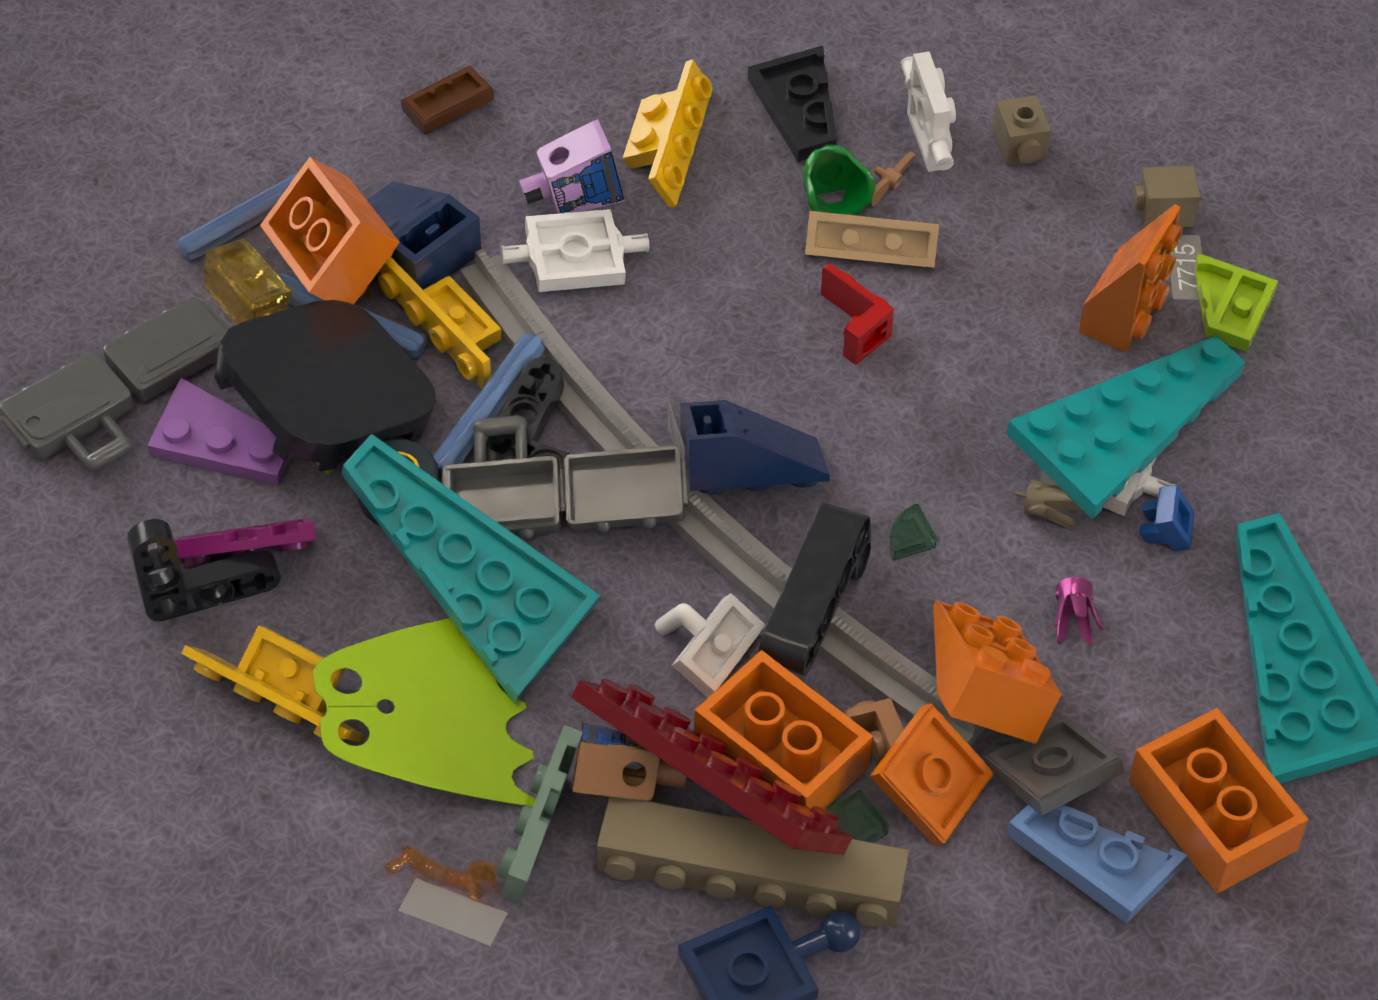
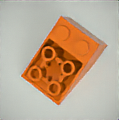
(1133, 284)
(991, 672)

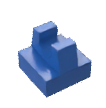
(1171, 517)

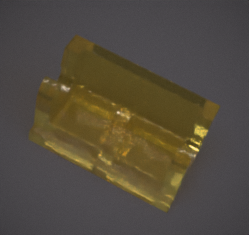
(243, 282)

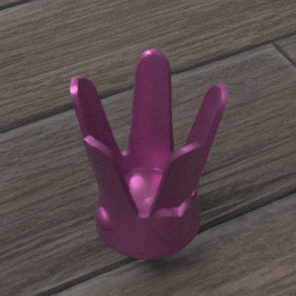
(1075, 597)

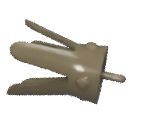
(1042, 497)

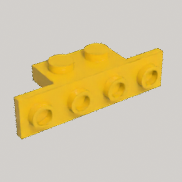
(668, 132)
(448, 316)
(277, 671)

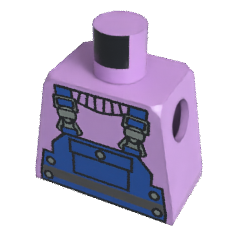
(575, 172)

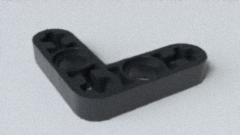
(523, 398)
(181, 592)

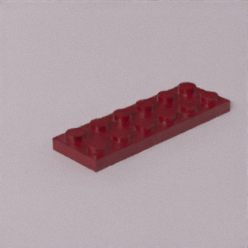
(705, 762)

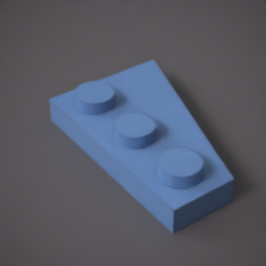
(1101, 863)

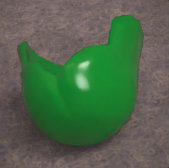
(835, 170)

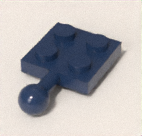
(759, 960)

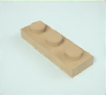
(871, 239)

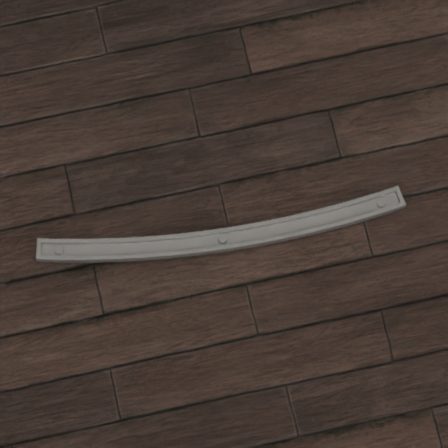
(706, 524)

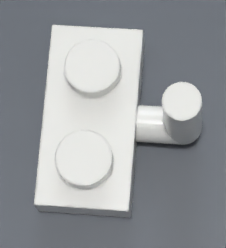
(716, 641)

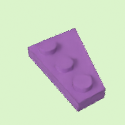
(215, 436)

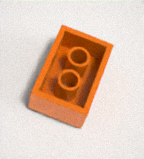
(329, 233)
(787, 731)
(1217, 800)

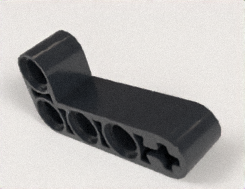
(830, 556)

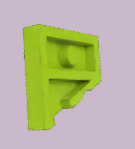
(1231, 300)

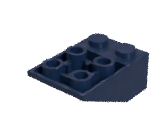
(432, 228)
(745, 449)

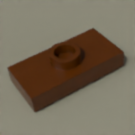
(447, 99)

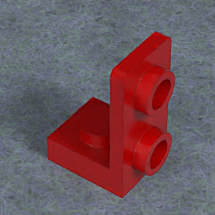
(870, 313)

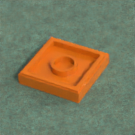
(932, 774)

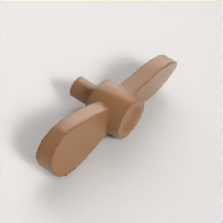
(890, 177)

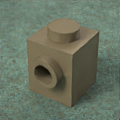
(1021, 130)
(1163, 188)

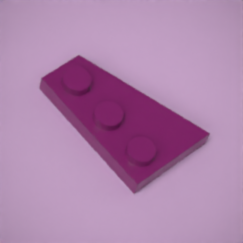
(287, 535)

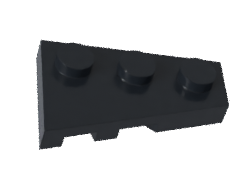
(797, 99)

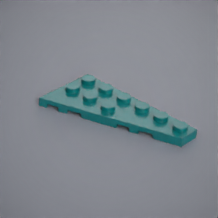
(1122, 424)
(489, 582)
(1307, 673)

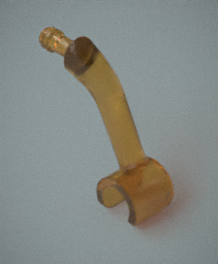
(475, 872)

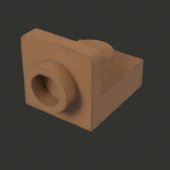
(879, 720)

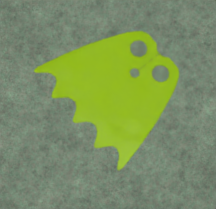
(444, 718)

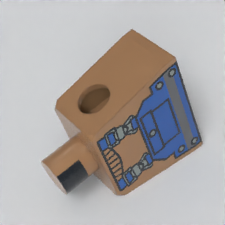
(603, 770)

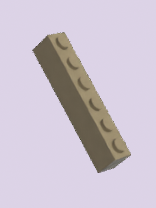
(745, 861)

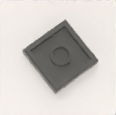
(1056, 768)

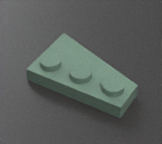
(535, 820)

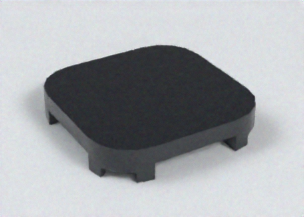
(325, 380)

